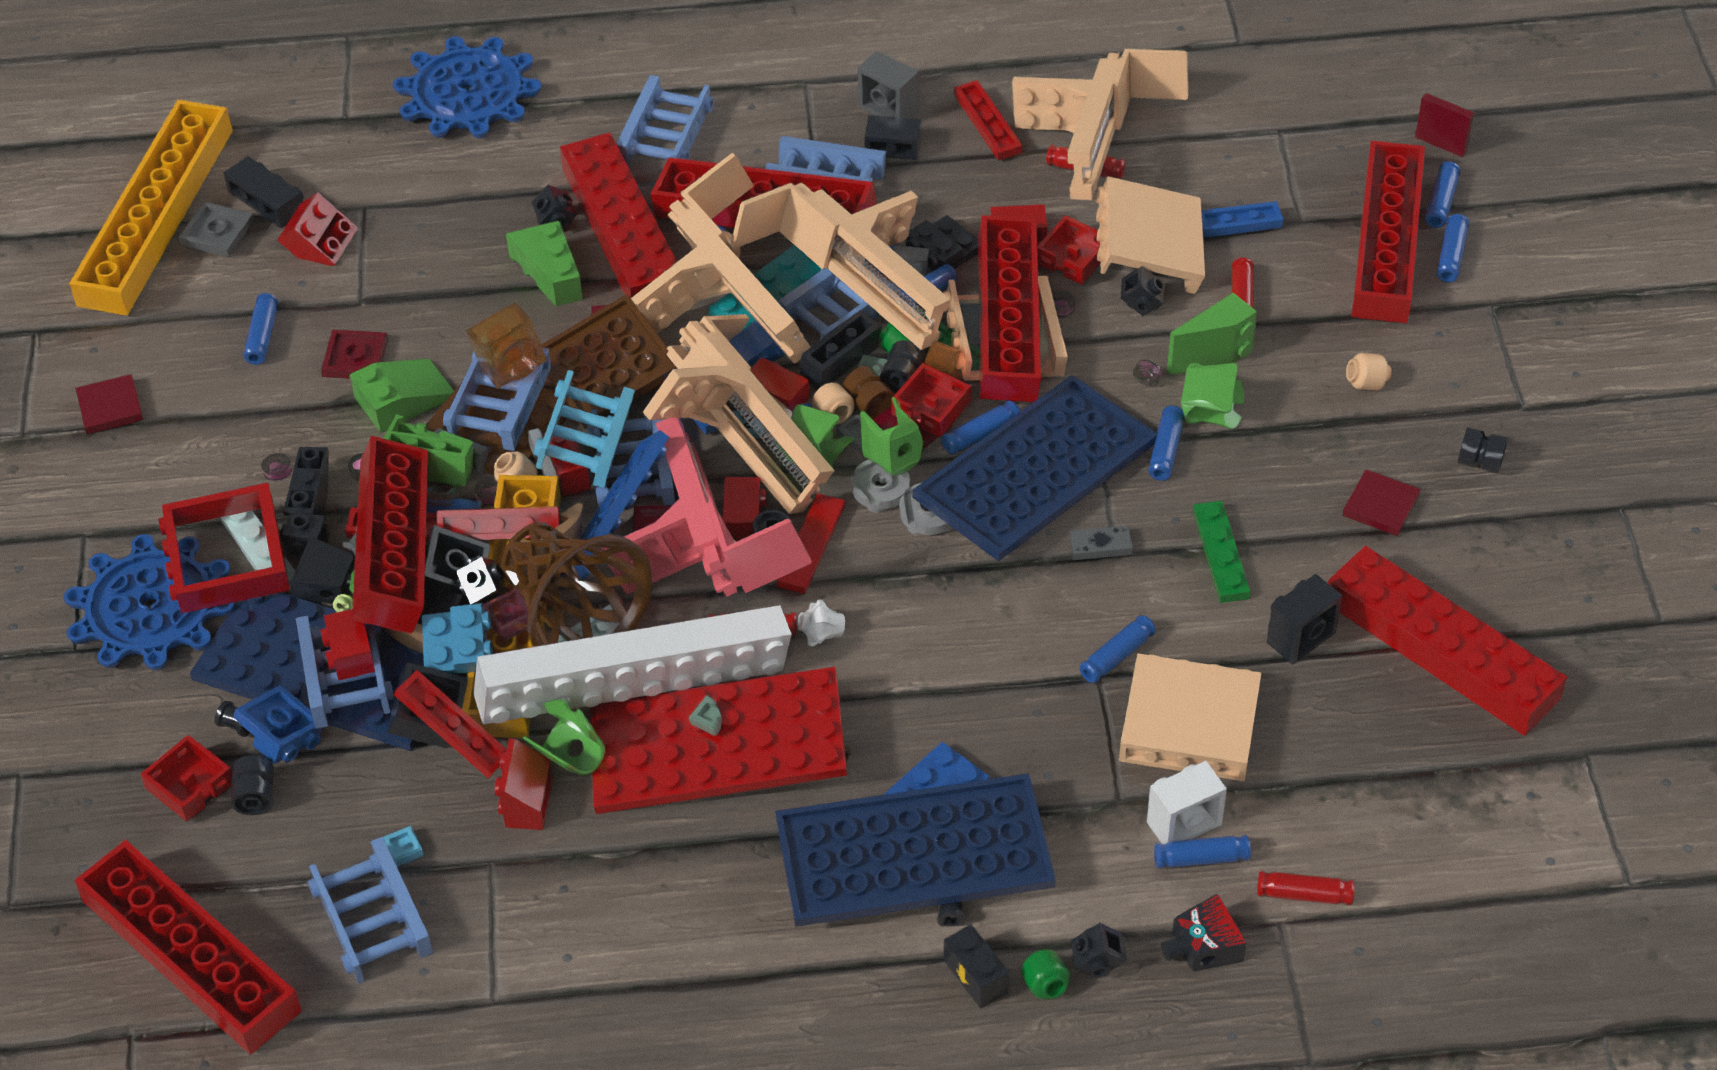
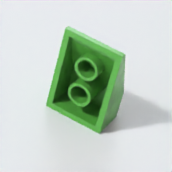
(1214, 336)
(399, 389)

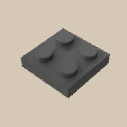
(216, 229)

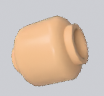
(1368, 371)
(834, 400)
(514, 464)

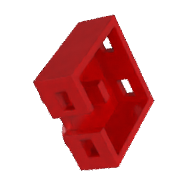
(1070, 250)
(932, 400)
(187, 778)

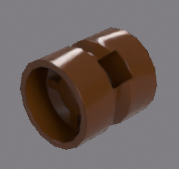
(868, 391)

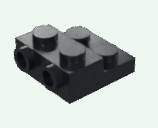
(946, 242)

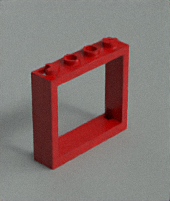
(233, 587)

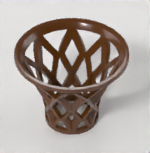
(570, 550)

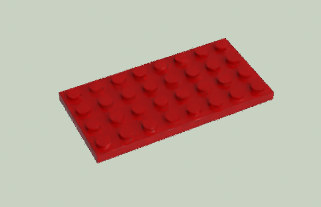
(769, 737)

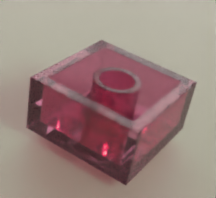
(508, 614)

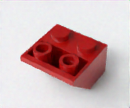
(317, 232)
(523, 787)

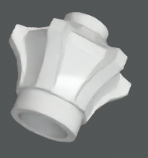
(820, 623)

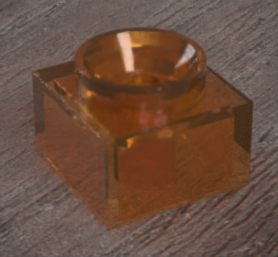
(506, 345)

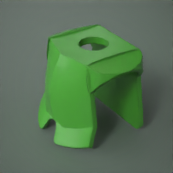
(1211, 394)
(817, 428)
(883, 445)
(569, 728)

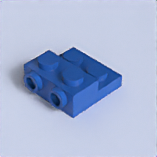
(279, 725)

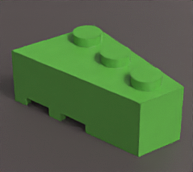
(548, 260)
(448, 454)

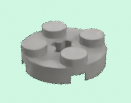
(878, 497)
(918, 520)

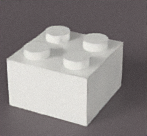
(1186, 804)

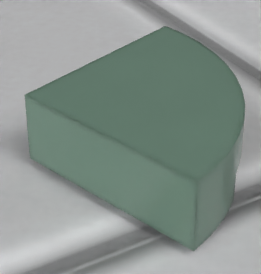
(707, 716)

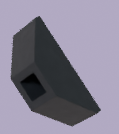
(308, 482)

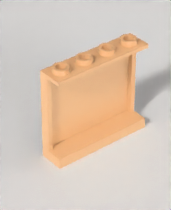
(1150, 230)
(1190, 715)

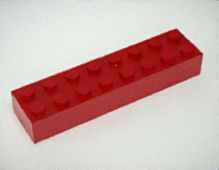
(681, 173)
(616, 212)
(1388, 232)
(1008, 309)
(390, 535)
(1447, 641)
(188, 947)

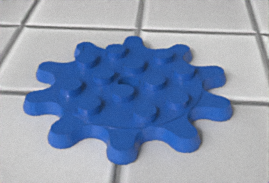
(440, 83)
(117, 598)

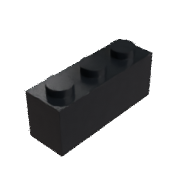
(263, 191)
(840, 350)

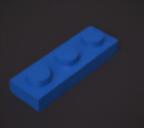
(1241, 219)

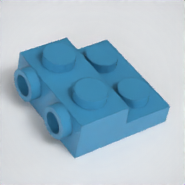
(456, 638)

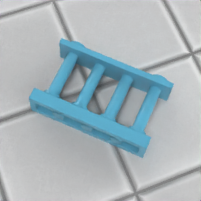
(606, 444)

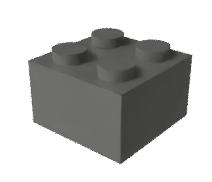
(888, 87)

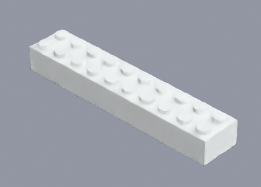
(631, 664)

